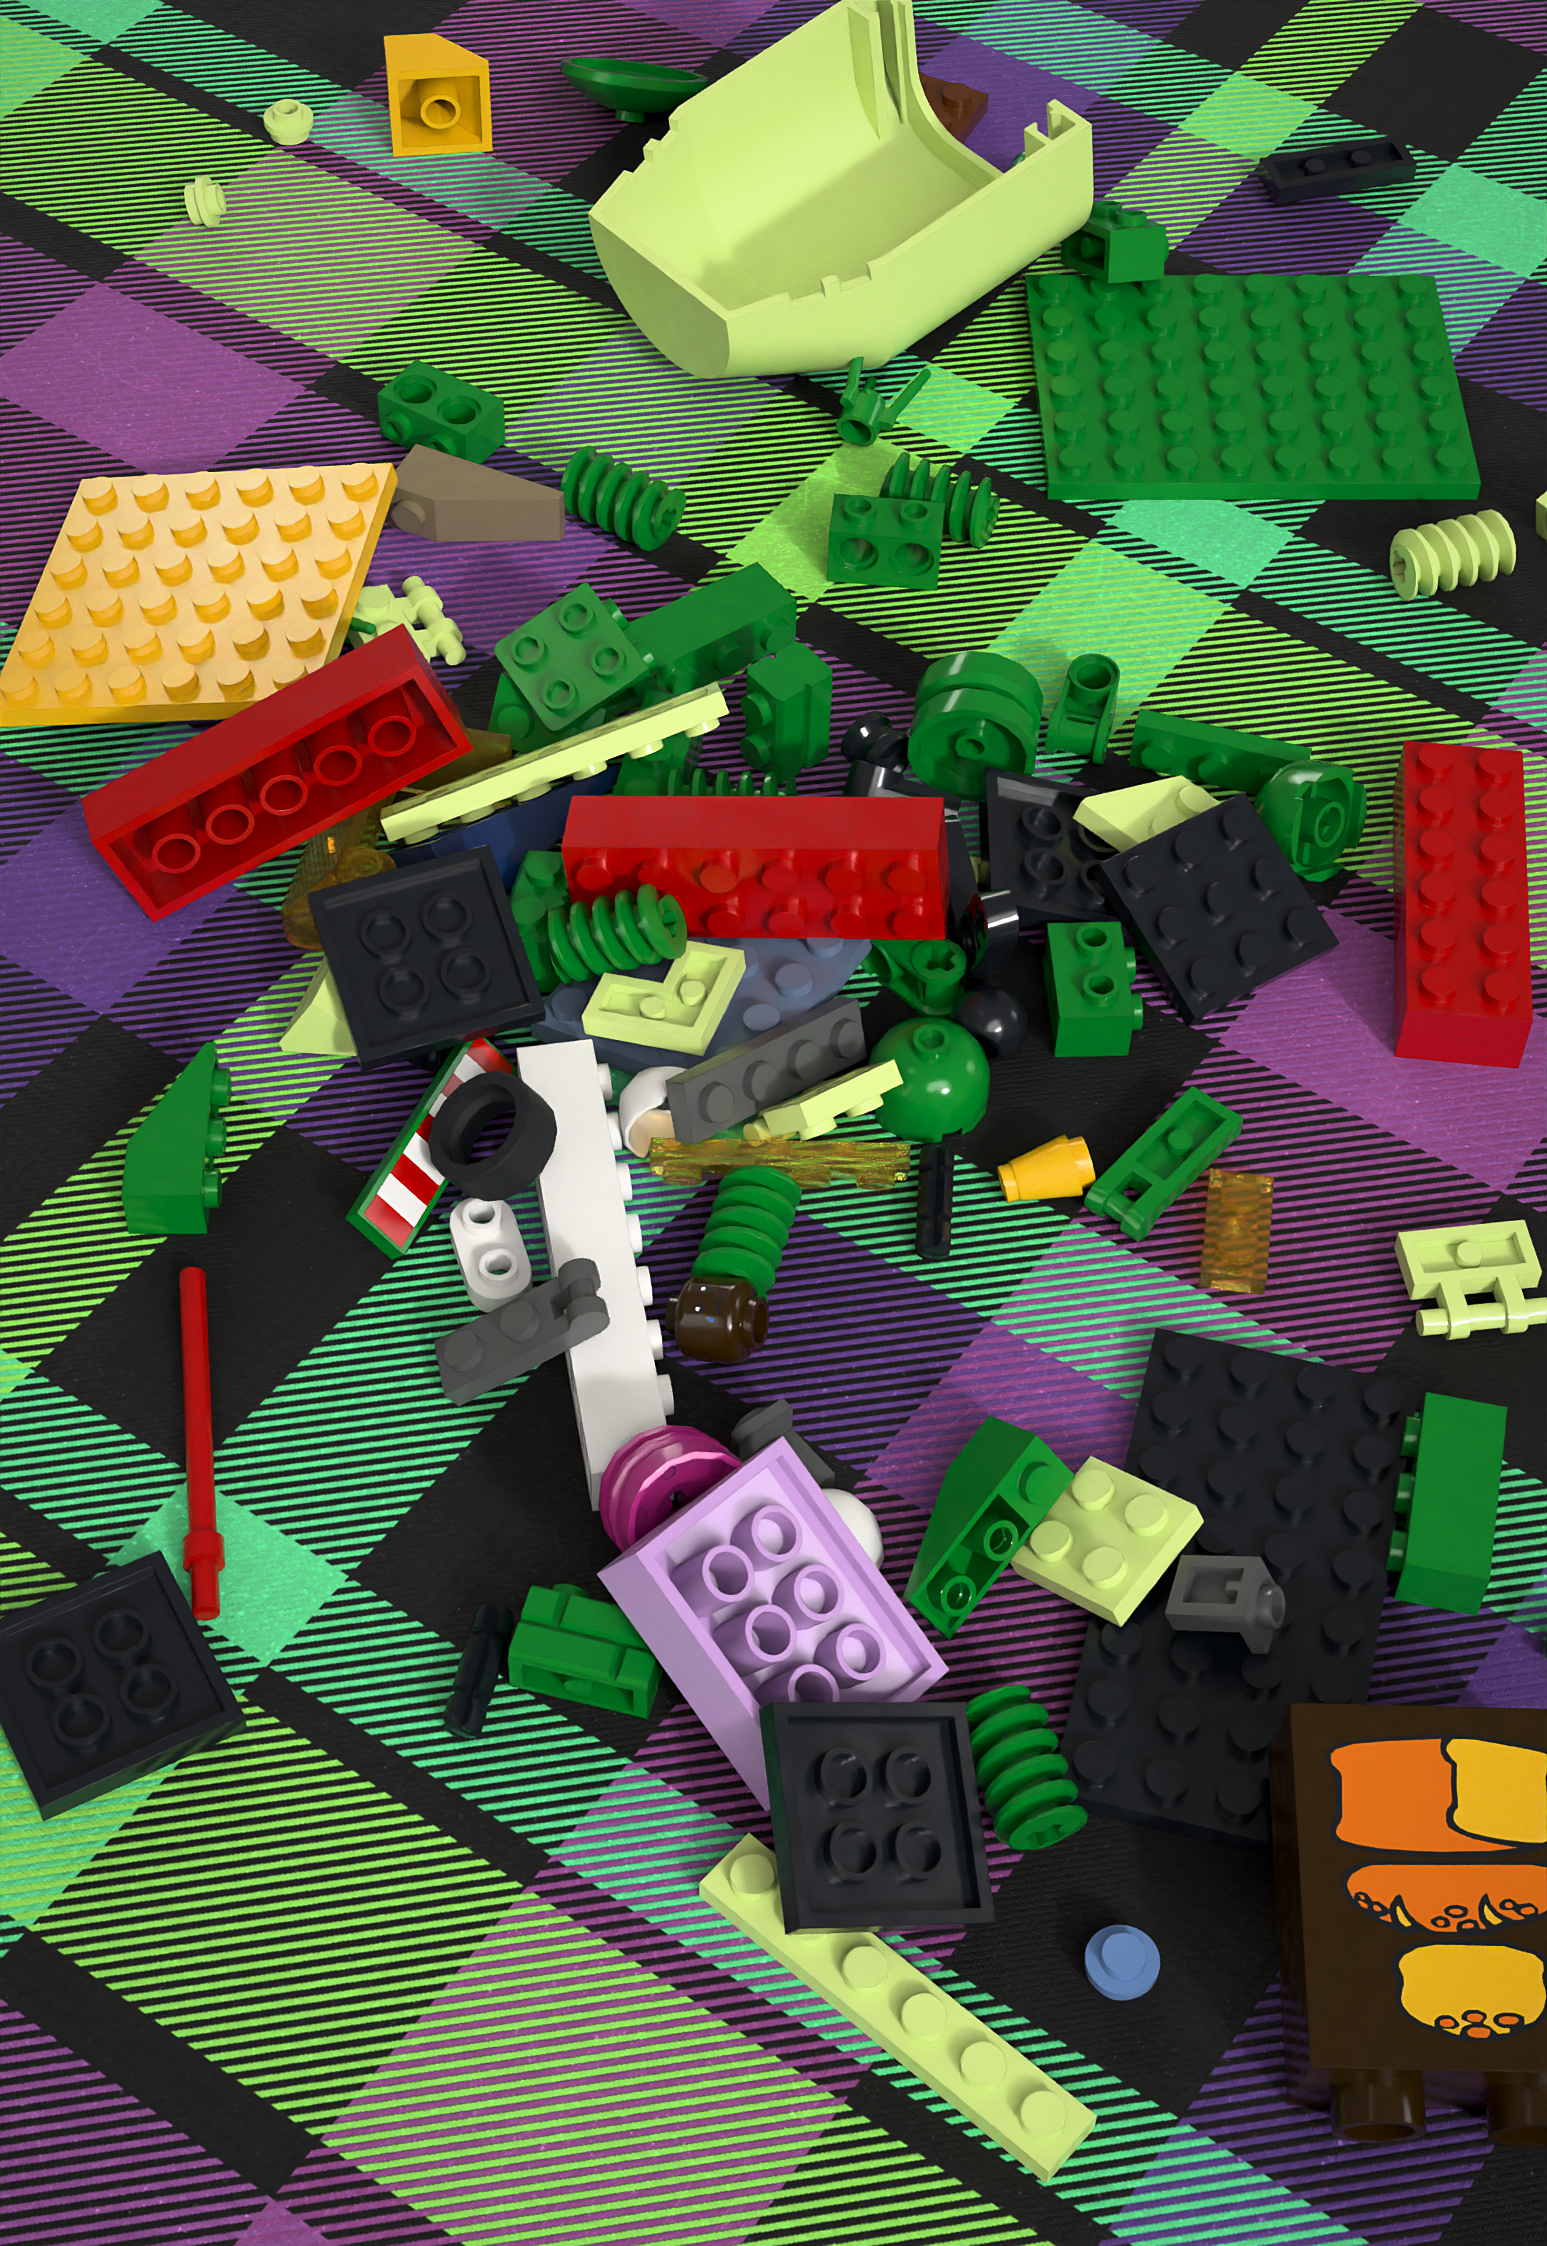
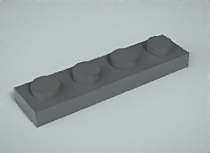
(765, 1070)

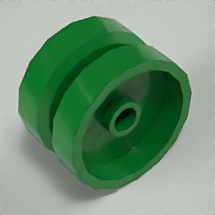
(973, 715)

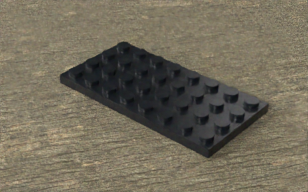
(1283, 1469)

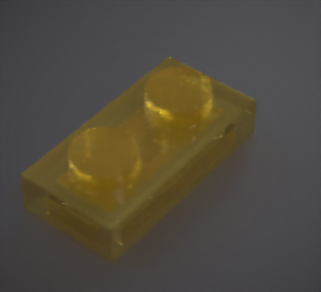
(1236, 1232)

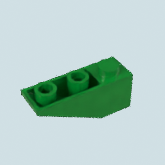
(172, 1154)
(981, 1519)

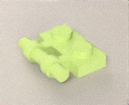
(419, 606)
(818, 1105)
(1472, 1261)

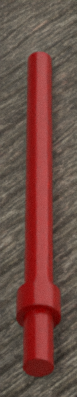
(203, 1547)

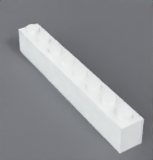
(585, 1217)

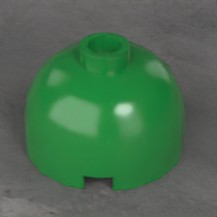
(1313, 815)
(941, 1076)

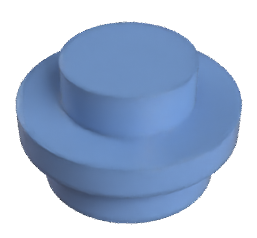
(1122, 1962)

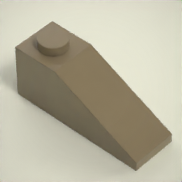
(470, 502)

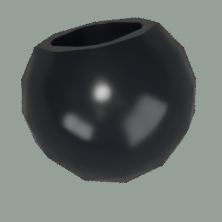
(994, 1020)

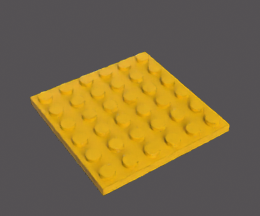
(194, 593)

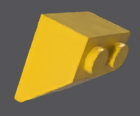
(436, 96)

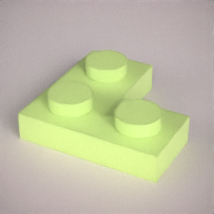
(669, 1014)

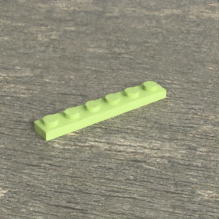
(531, 773)
(907, 2018)

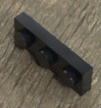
(1336, 169)

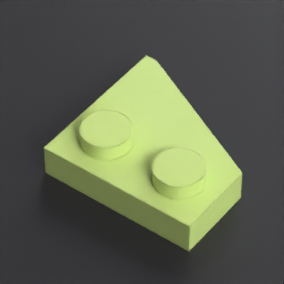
(1142, 811)

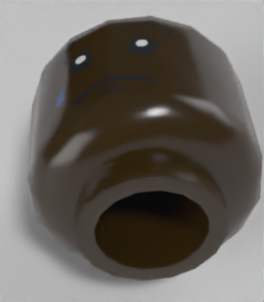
(718, 1319)

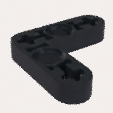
(977, 921)

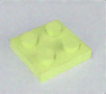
(1107, 1540)

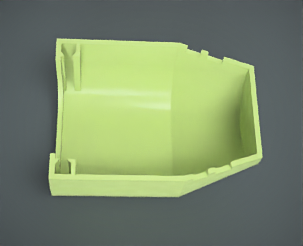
(826, 207)

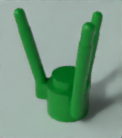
(865, 409)

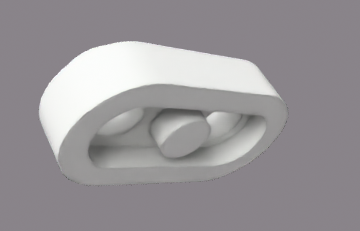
(487, 1249)

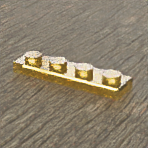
(807, 1162)

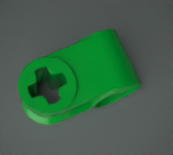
(1085, 709)
(920, 972)

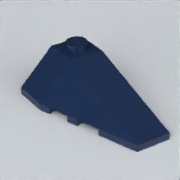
(512, 828)

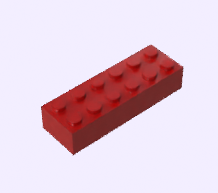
(276, 774)
(770, 862)
(1461, 906)

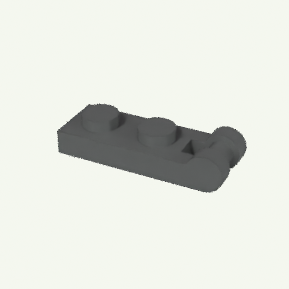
(523, 1332)

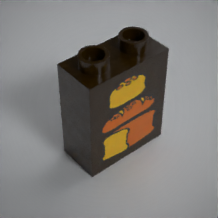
(1413, 1915)

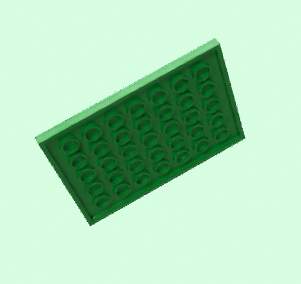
(1247, 389)

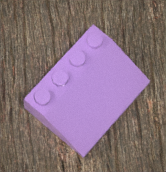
(766, 1602)

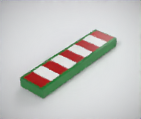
(406, 1180)

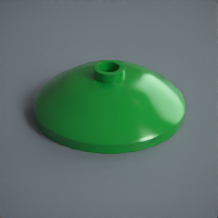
(632, 85)

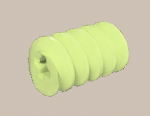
(1451, 554)

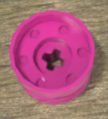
(652, 1468)

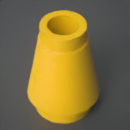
(1048, 1171)

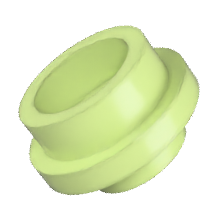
(288, 122)
(204, 201)

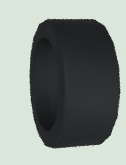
(468, 1112)

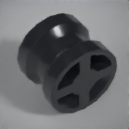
(876, 743)

